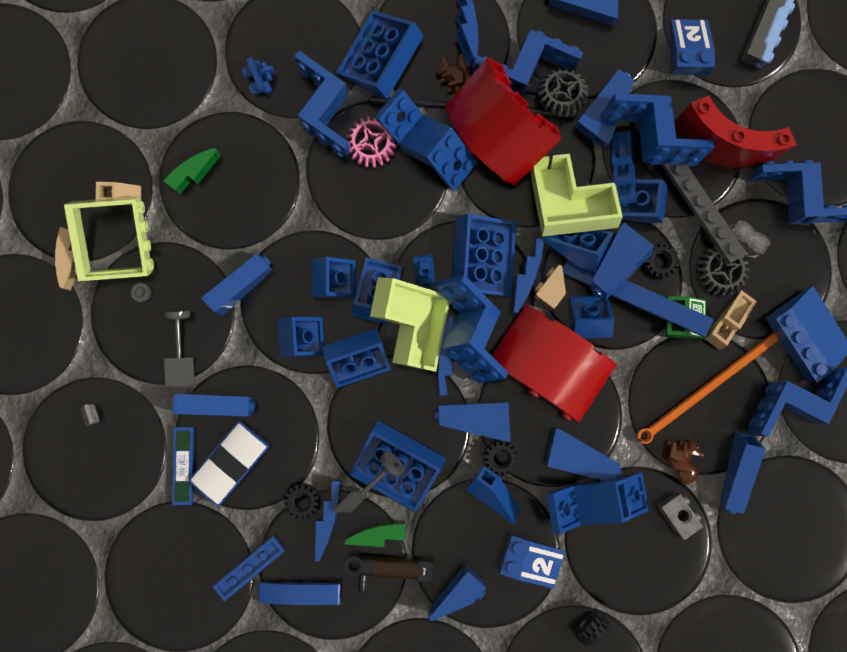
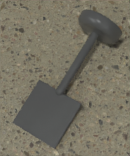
(178, 370)
(391, 464)

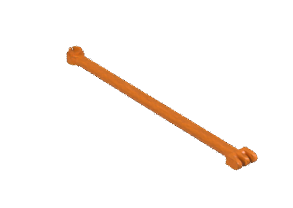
(706, 389)

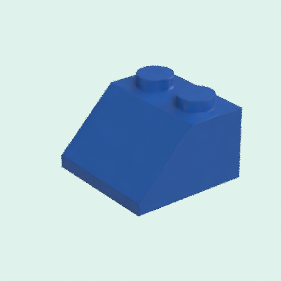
(333, 278)
(591, 317)
(300, 336)

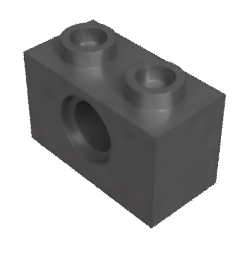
(670, 508)

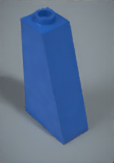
(598, 10)
(591, 121)
(623, 258)
(237, 284)
(213, 405)
(480, 419)
(576, 457)
(741, 472)

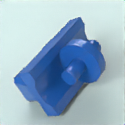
(261, 74)
(424, 271)

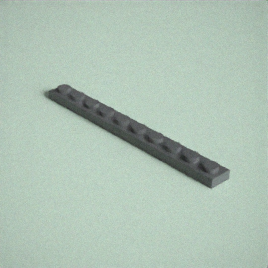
(704, 210)

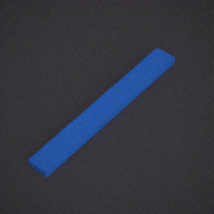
(649, 302)

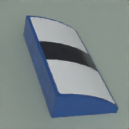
(228, 463)

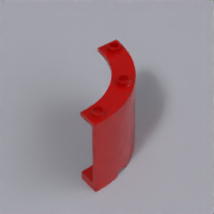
(499, 124)
(733, 143)
(553, 362)

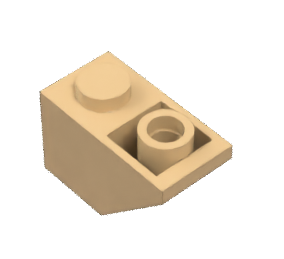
(111, 190)
(553, 289)

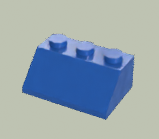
(356, 358)

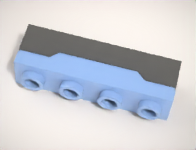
(766, 32)

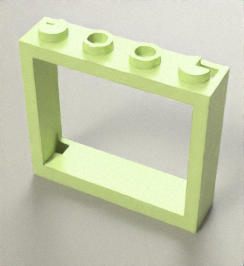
(79, 247)

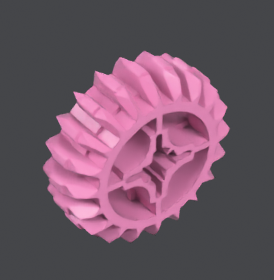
(365, 145)

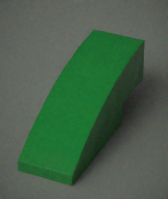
(192, 169)
(377, 534)

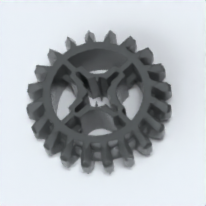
(560, 99)
(728, 286)

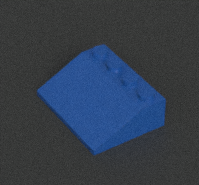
(380, 53)
(485, 253)
(809, 335)
(419, 462)

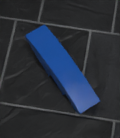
(468, 31)
(623, 166)
(524, 282)
(444, 364)
(325, 526)
(299, 593)

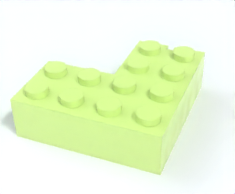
(569, 208)
(421, 320)

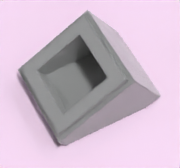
(89, 414)

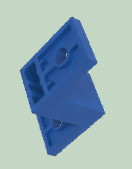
(534, 48)
(323, 104)
(656, 129)
(426, 139)
(803, 191)
(471, 329)
(811, 407)
(597, 503)

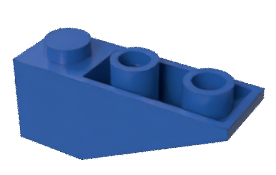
(493, 492)

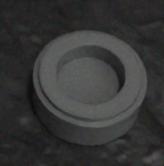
(141, 292)

